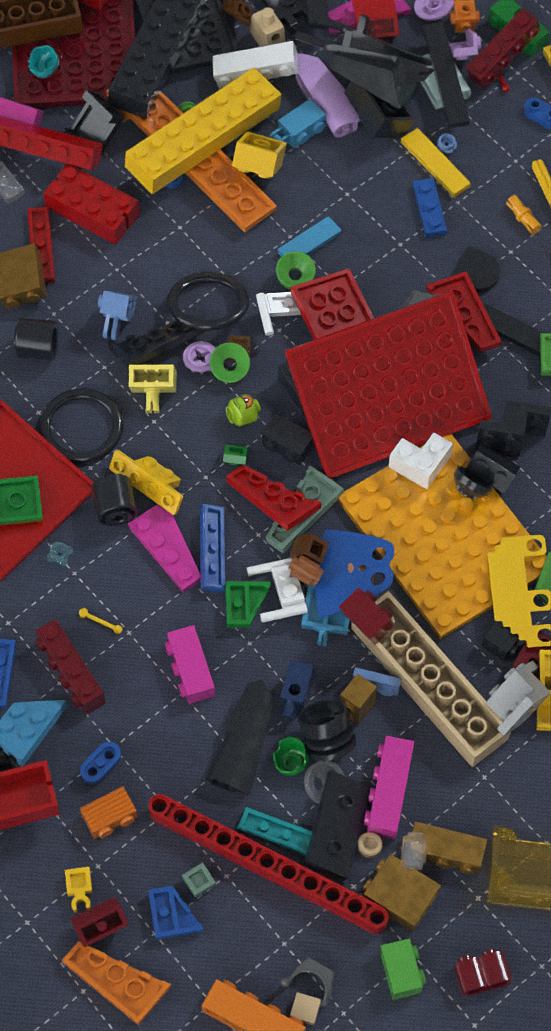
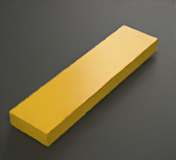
(435, 162)

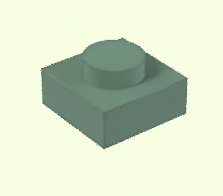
(198, 880)

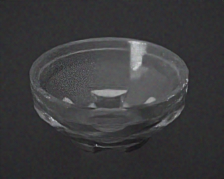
(319, 770)

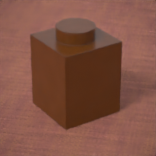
(310, 547)

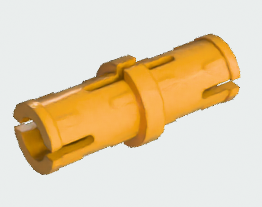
(523, 214)

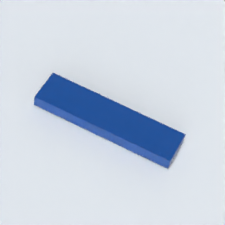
(212, 548)

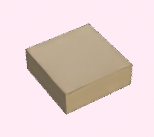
(305, 1008)

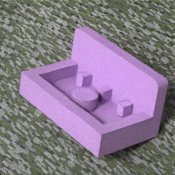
(469, 47)

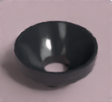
(470, 484)

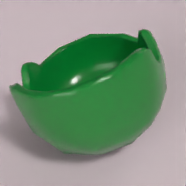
(291, 756)

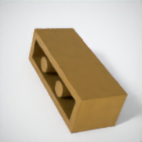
(452, 848)

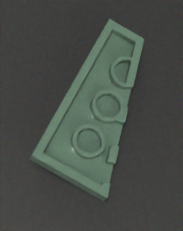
(314, 486)

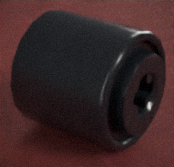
(36, 339)
(114, 500)

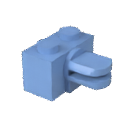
(116, 307)

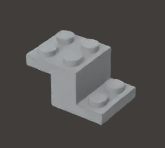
(517, 696)

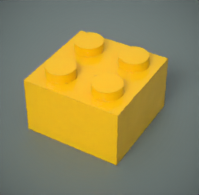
(259, 155)

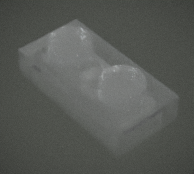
(9, 186)

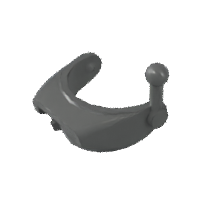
(321, 971)

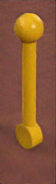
(83, 613)

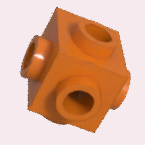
(464, 15)

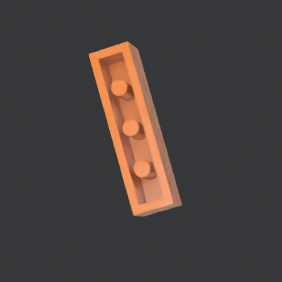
(245, 1012)

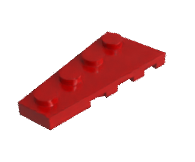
(473, 314)
(272, 498)

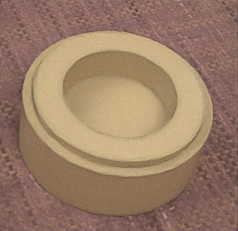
(370, 845)

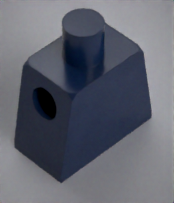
(300, 680)

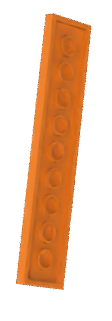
(215, 175)

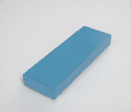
(313, 238)

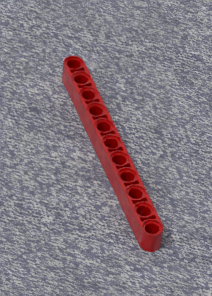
(272, 873)

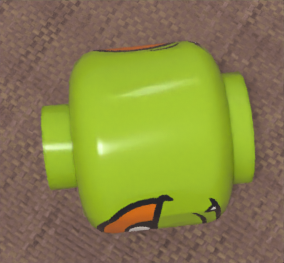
(242, 410)

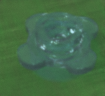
(57, 547)

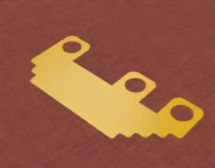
(509, 588)

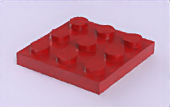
(331, 303)

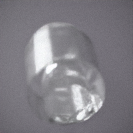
(414, 851)

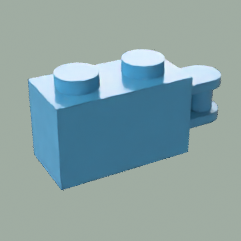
(300, 124)

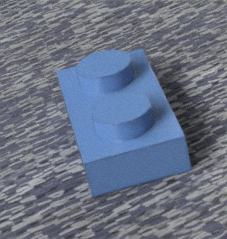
(385, 684)

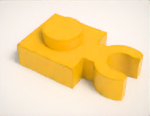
(78, 884)

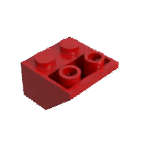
(382, 14)

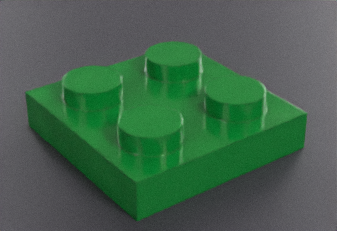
(20, 500)

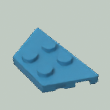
(27, 725)

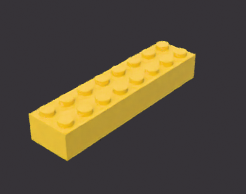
(202, 130)

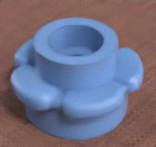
(449, 140)

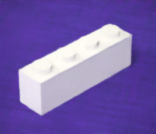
(269, 60)

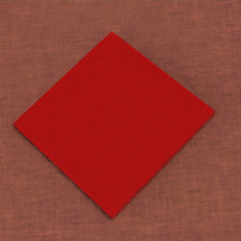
(60, 482)

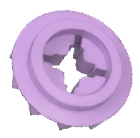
(201, 348)

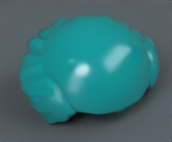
(43, 61)

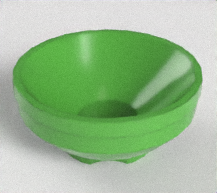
(295, 261)
(226, 351)

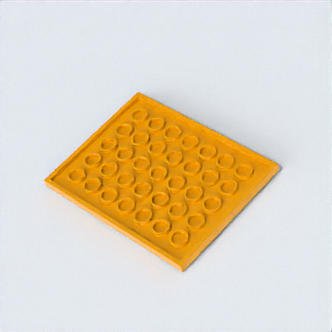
(438, 539)

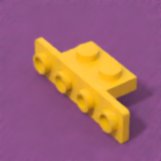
(150, 479)

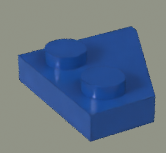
(171, 914)

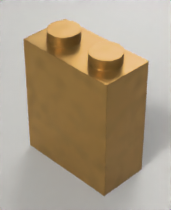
(21, 276)
(401, 892)

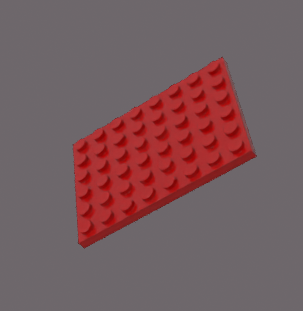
(387, 383)

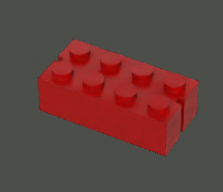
(91, 203)
(26, 795)

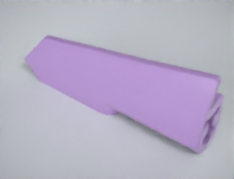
(327, 93)

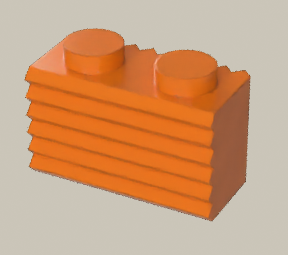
(109, 813)

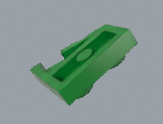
(243, 601)

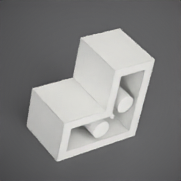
(421, 464)

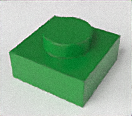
(235, 455)

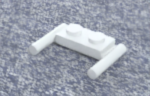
(275, 305)
(287, 587)

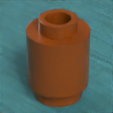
(305, 570)

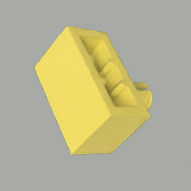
(152, 381)

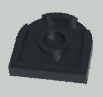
(481, 268)

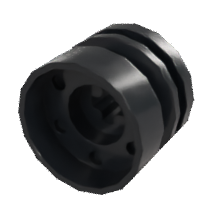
(327, 729)

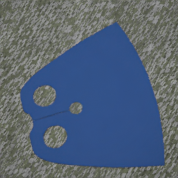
(336, 581)

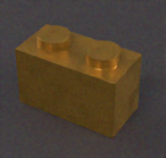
(359, 698)

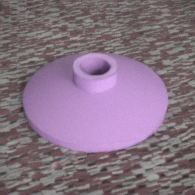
(433, 8)

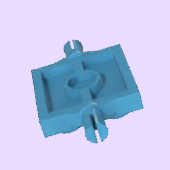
(334, 623)

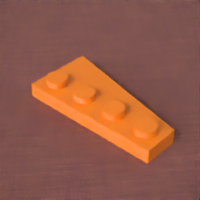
(125, 987)

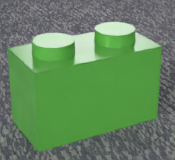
(401, 969)

